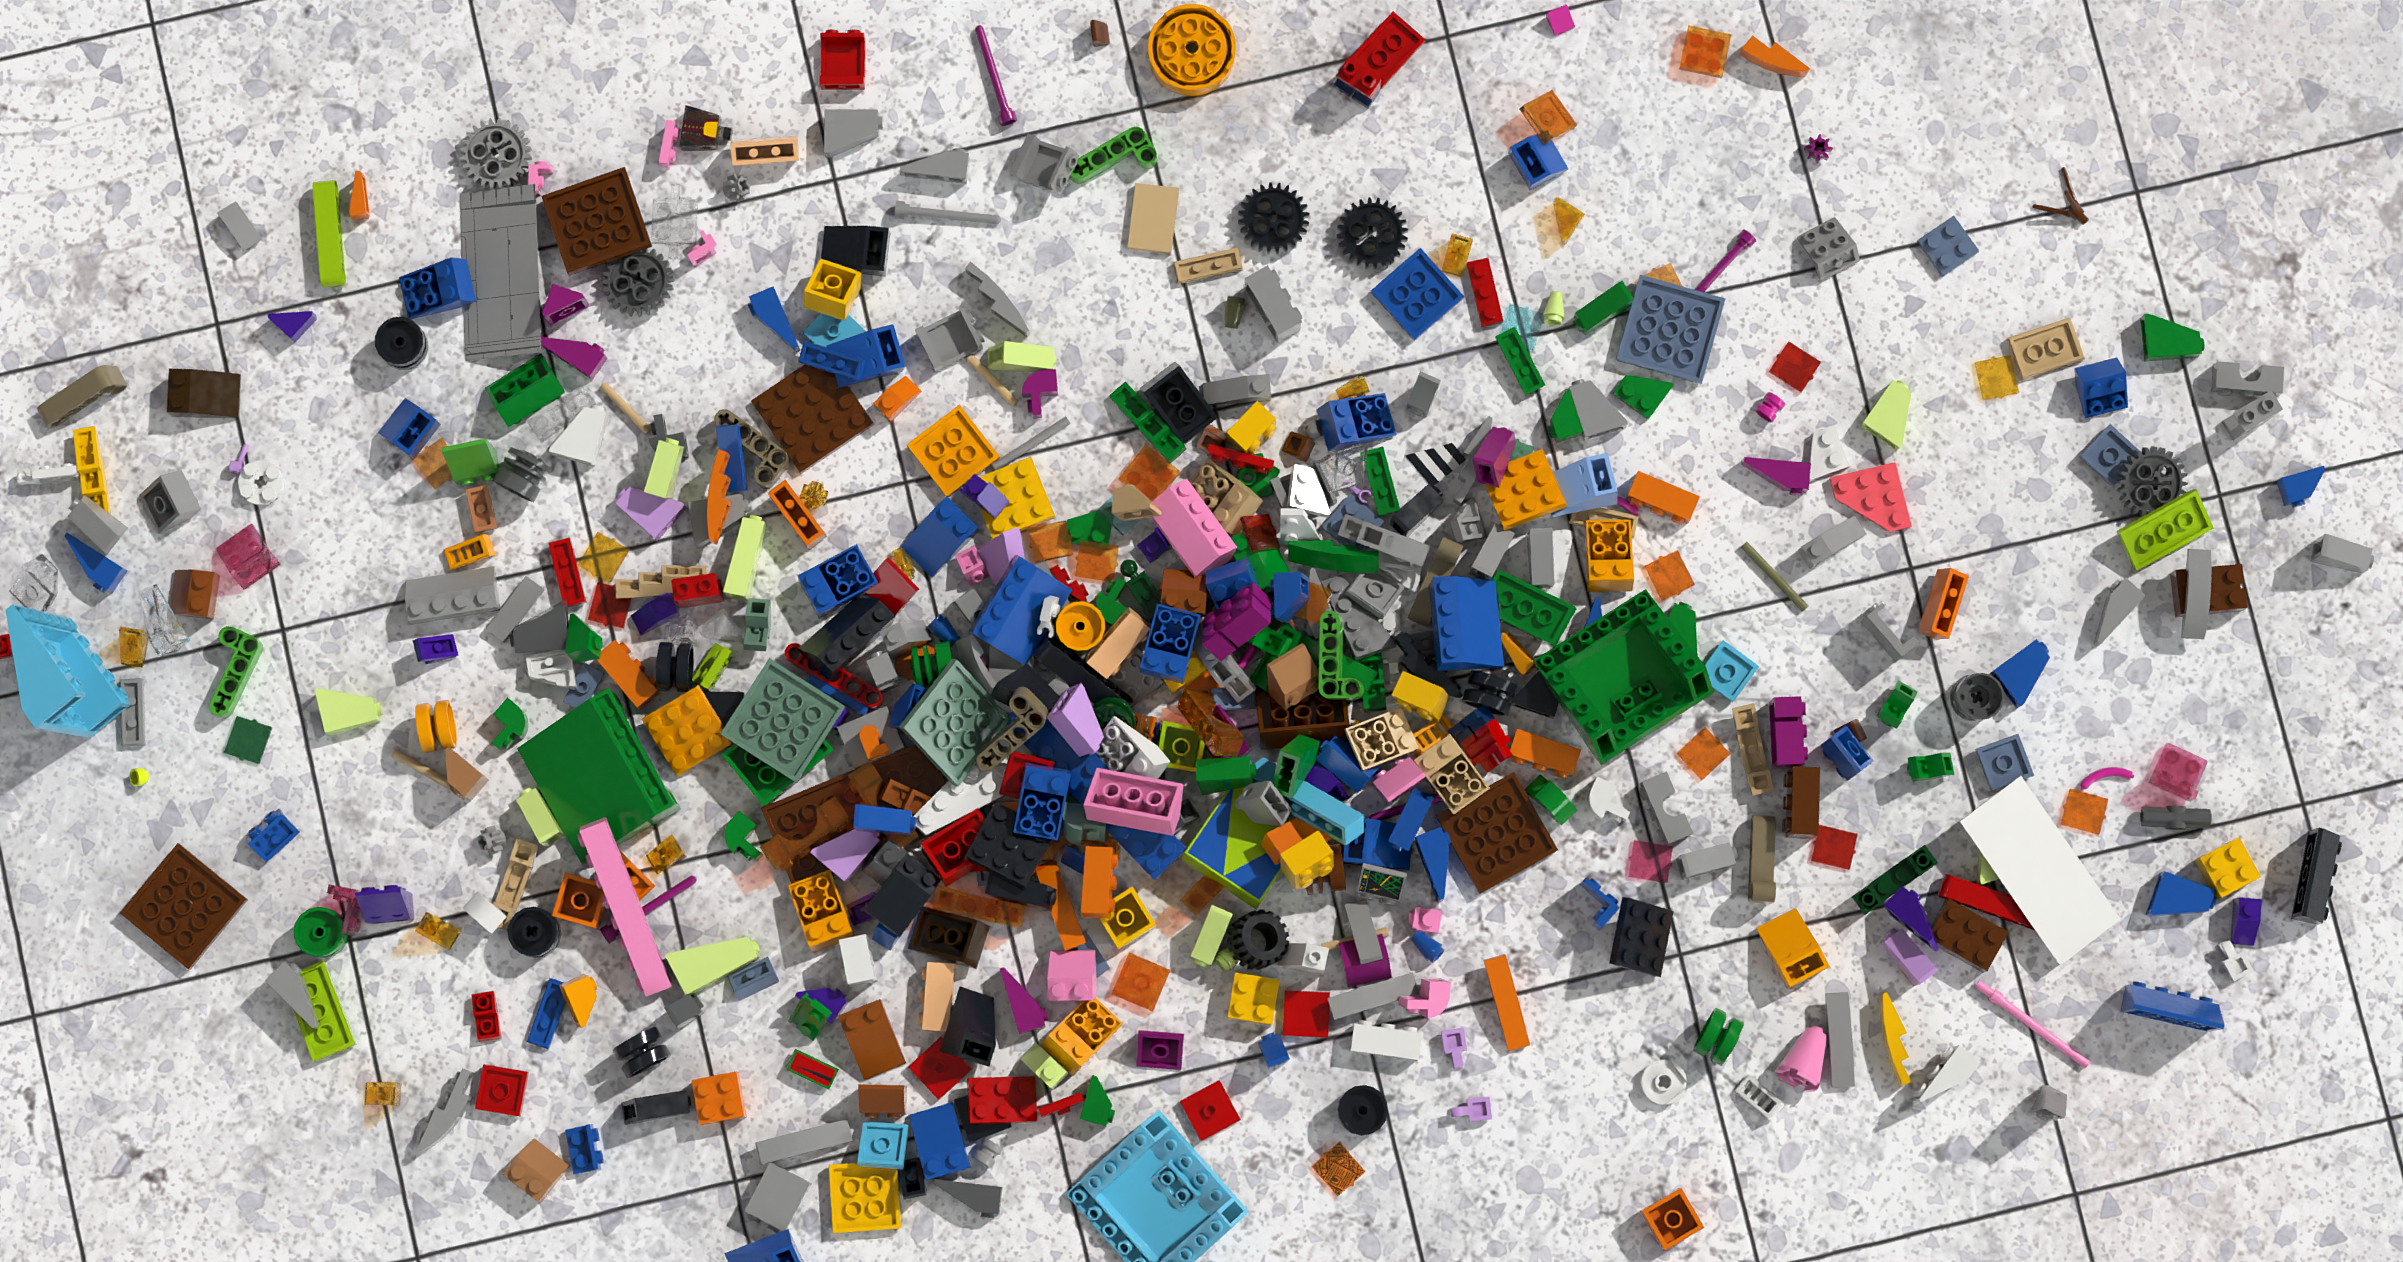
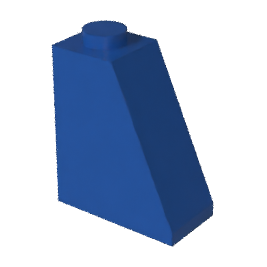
(2022, 671)
(1341, 761)
(1410, 819)
(883, 820)
(2179, 896)

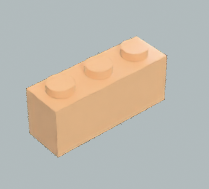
(764, 150)
(1118, 643)
(937, 996)

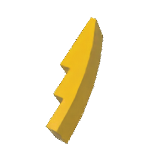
(91, 466)
(1892, 1029)

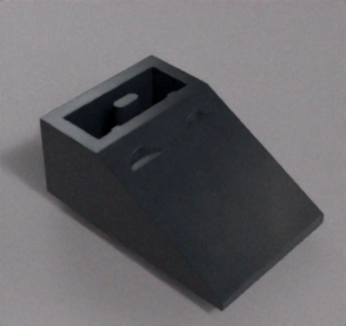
(857, 248)
(971, 1028)

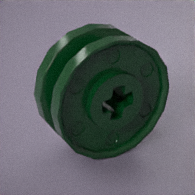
(1109, 707)

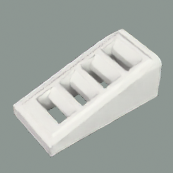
(1772, 1098)

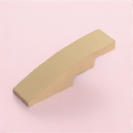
(655, 583)

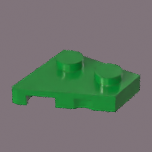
(1642, 393)
(1089, 528)

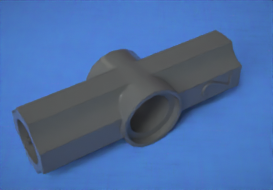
(2175, 817)

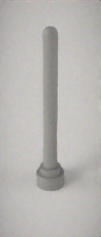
(904, 210)

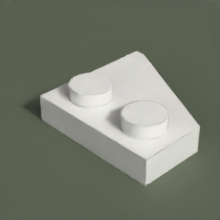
(1826, 453)

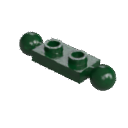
(1141, 587)

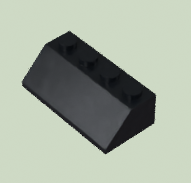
(846, 635)
(2316, 875)

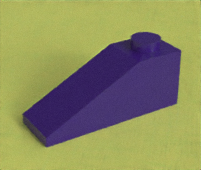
(1909, 912)

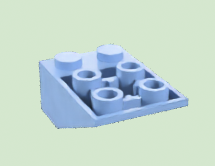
(1586, 484)

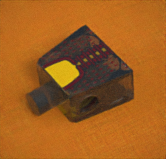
(702, 130)

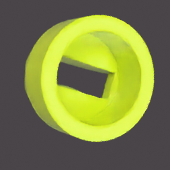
(138, 777)

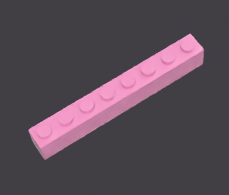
(625, 906)

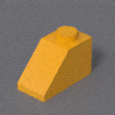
(580, 997)

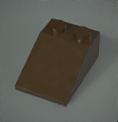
(203, 394)
(949, 937)

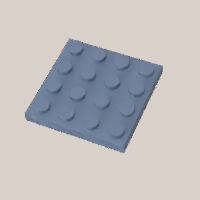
(1670, 329)

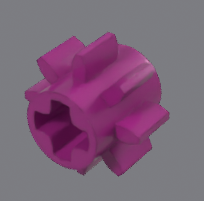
(1816, 143)

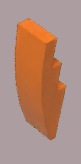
(717, 504)
(1062, 910)
(1506, 1002)

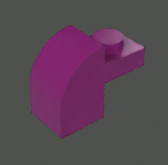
(1037, 385)

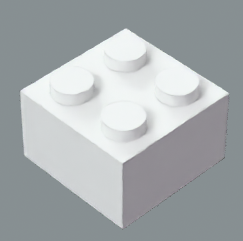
(857, 960)

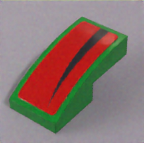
(812, 1069)

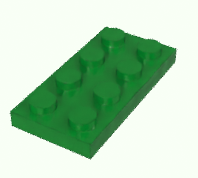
(1531, 608)

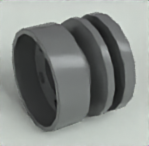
(522, 474)
(1988, 692)

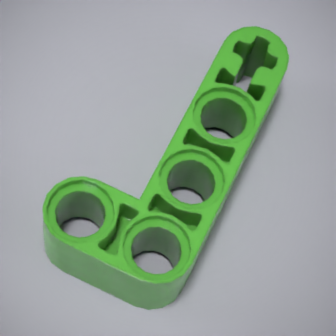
(1112, 159)
(1336, 655)
(231, 674)

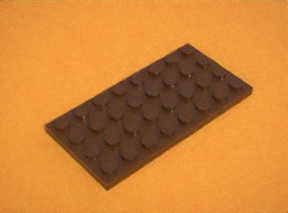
(797, 814)

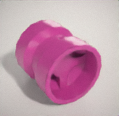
(1770, 407)

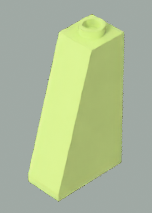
(745, 559)
(708, 963)

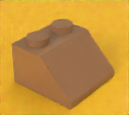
(1292, 677)
(462, 776)
(536, 1170)

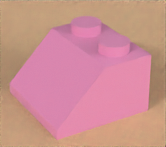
(1398, 780)
(1072, 975)

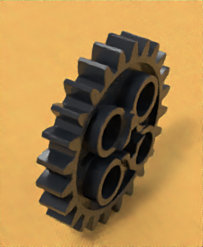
(1276, 198)
(1360, 217)

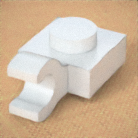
(1049, 612)
(2236, 963)

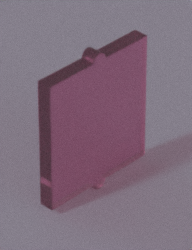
(1650, 861)

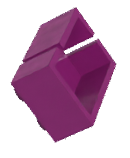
(1237, 619)
(1787, 732)

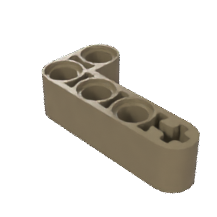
(80, 394)
(765, 456)
(1442, 565)
(1009, 733)
(1761, 861)

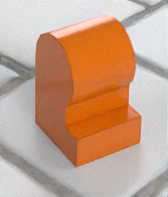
(870, 740)

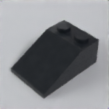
(1178, 402)
(902, 895)

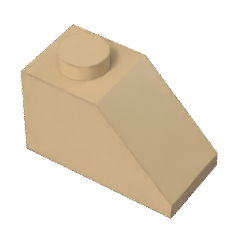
(1132, 504)

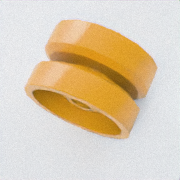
(1093, 625)
(436, 726)

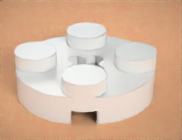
(270, 474)
(1663, 1095)

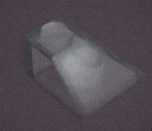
(36, 584)

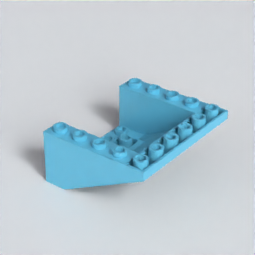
(60, 676)
(1157, 1197)

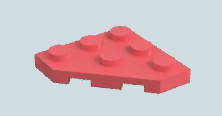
(1874, 495)

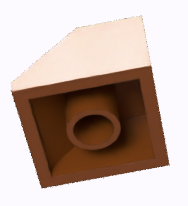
(1184, 591)
(194, 593)
(882, 1099)

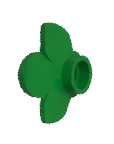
(1260, 482)

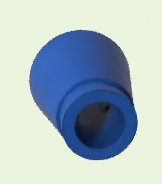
(944, 630)
(1427, 946)

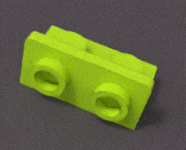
(712, 667)

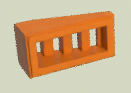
(359, 199)

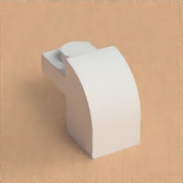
(1599, 801)
(484, 912)

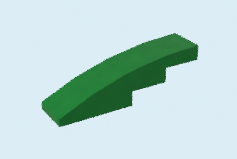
(1147, 422)
(1325, 556)
(1350, 667)
(1375, 697)

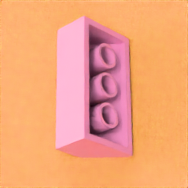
(1192, 529)
(1134, 801)

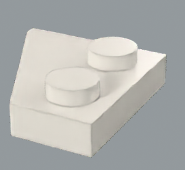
(1306, 491)
(1296, 526)
(1401, 570)
(552, 668)

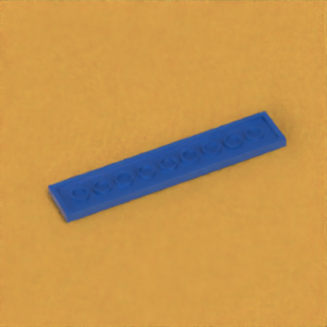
(1149, 849)

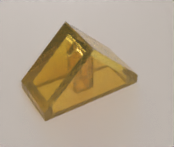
(1567, 218)
(1457, 255)
(133, 646)
(666, 854)
(437, 930)
(383, 1093)

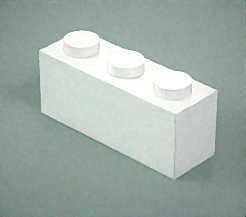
(1386, 1040)

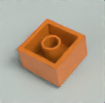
(580, 901)
(719, 1098)
(1672, 1219)

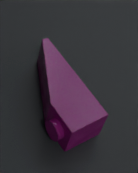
(577, 354)
(1785, 475)
(1024, 1007)

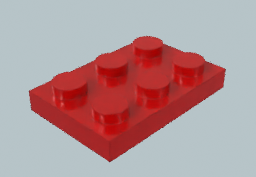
(1388, 48)
(1002, 1100)

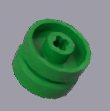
(308, 927)
(1720, 1037)

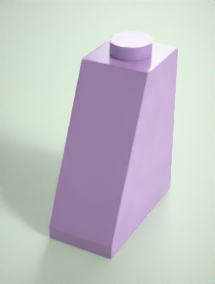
(650, 511)
(1000, 552)
(1077, 721)
(847, 852)
(1908, 956)

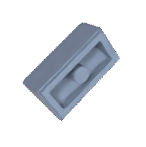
(753, 978)

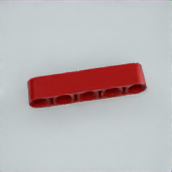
(842, 683)
(1982, 899)

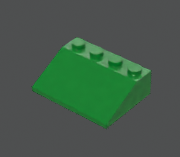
(761, 778)

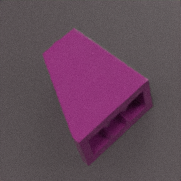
(1494, 455)

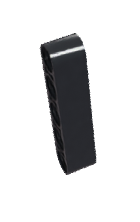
(1076, 671)

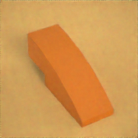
(1773, 59)

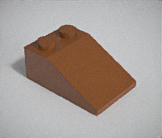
(872, 1039)

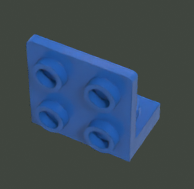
(1607, 901)

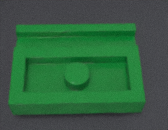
(810, 1017)

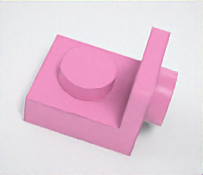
(535, 176)
(702, 252)
(972, 565)
(1425, 919)

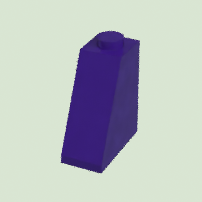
(1325, 781)

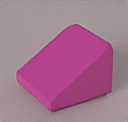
(1560, 20)

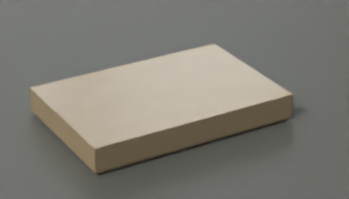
(1153, 218)
(2045, 349)

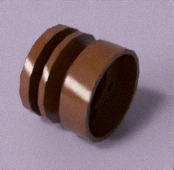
(1335, 878)

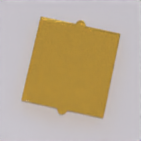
(1996, 377)
(603, 557)

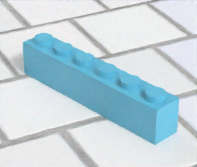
(1318, 807)

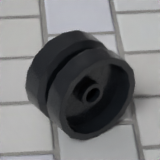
(389, 339)
(674, 665)
(1489, 692)
(521, 929)
(642, 1054)
(1349, 1110)

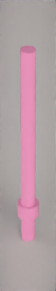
(1996, 997)

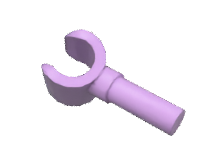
(237, 466)
(1358, 492)

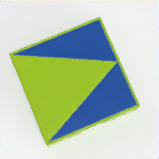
(1232, 852)

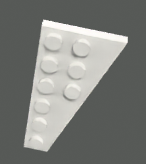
(954, 802)

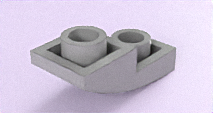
(239, 225)

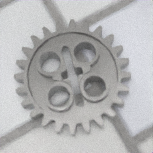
(483, 138)

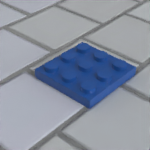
(1417, 294)

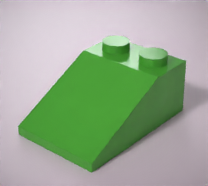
(471, 461)

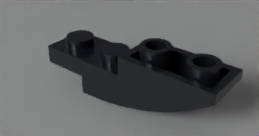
(1415, 664)

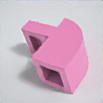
(1432, 999)

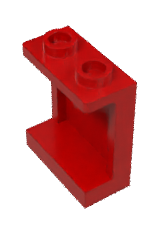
(843, 60)
(697, 590)

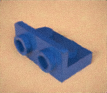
(271, 834)
(584, 1149)

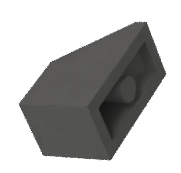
(685, 1010)

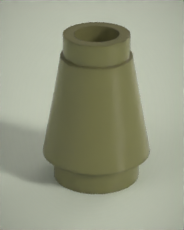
(1233, 311)

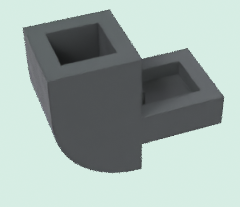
(659, 428)
(883, 861)

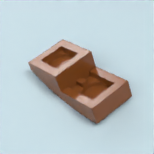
(903, 796)

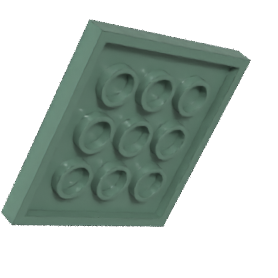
(782, 720)
(954, 722)

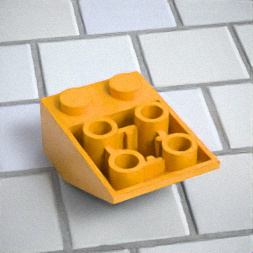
(1609, 556)
(821, 911)
(1792, 948)
(1081, 1035)

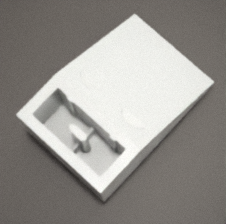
(1130, 752)
(1955, 1068)

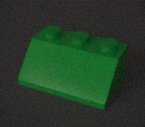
(524, 390)
(1263, 562)

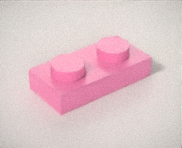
(668, 153)

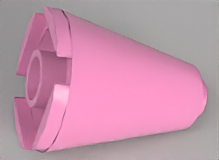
(1804, 1060)

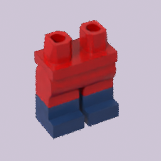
(1356, 77)
(1482, 738)

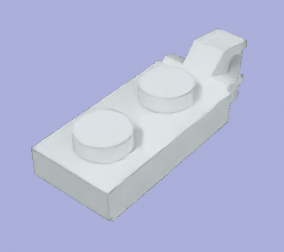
(48, 475)
(1391, 623)

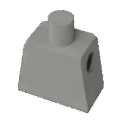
(969, 604)
(1263, 804)

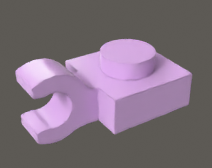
(1454, 1043)
(1476, 1109)

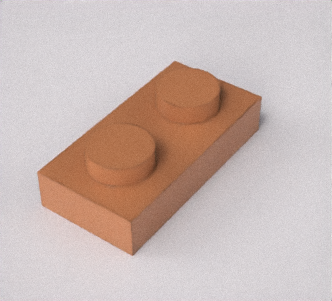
(481, 509)

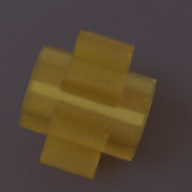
(814, 495)

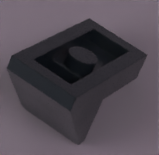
(912, 1179)

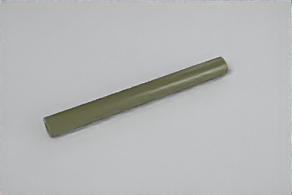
(1774, 576)

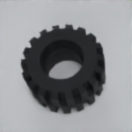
(1272, 931)

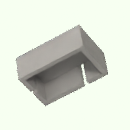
(1273, 303)

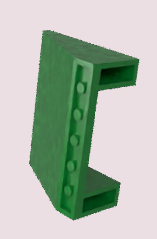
(1624, 676)
(597, 769)

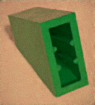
(1603, 308)
(2168, 340)
(1685, 622)
(1294, 764)
(1224, 774)

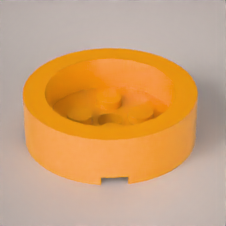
(1195, 72)

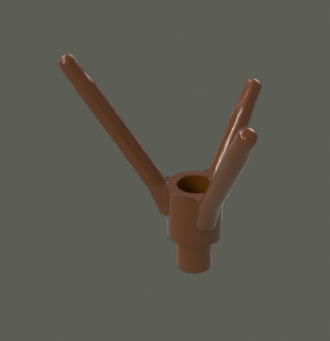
(2074, 209)

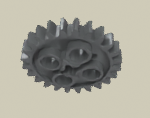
(627, 298)
(2152, 462)

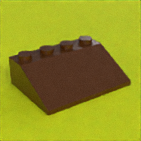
(1311, 717)

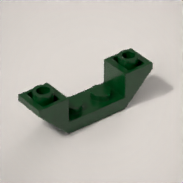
(1893, 879)

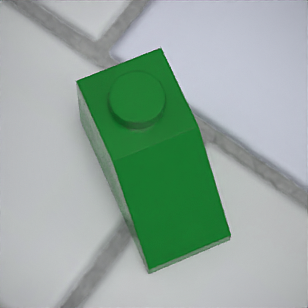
(1565, 420)
(582, 641)
(1097, 1104)

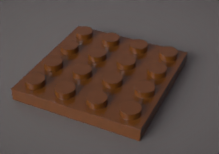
(596, 221)
(811, 415)
(1497, 834)
(184, 906)

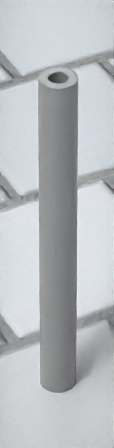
(1031, 443)

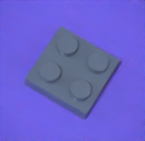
(1948, 246)
(2108, 453)
(1355, 508)
(2004, 762)

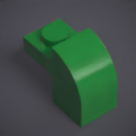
(1108, 605)
(1270, 642)
(1896, 704)
(515, 722)
(1930, 766)
(1551, 799)
(738, 832)

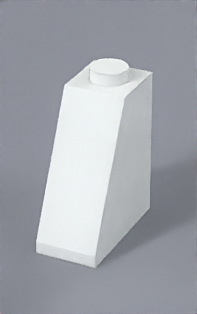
(582, 437)

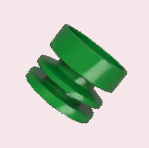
(929, 666)

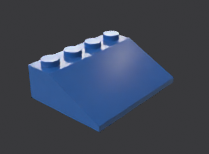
(1014, 609)
(1465, 623)
(2172, 1008)

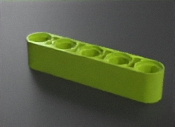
(329, 233)

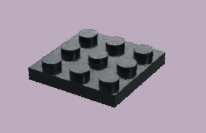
(1004, 852)
(1641, 937)

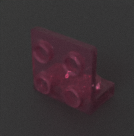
(247, 556)
(2178, 772)
(351, 922)

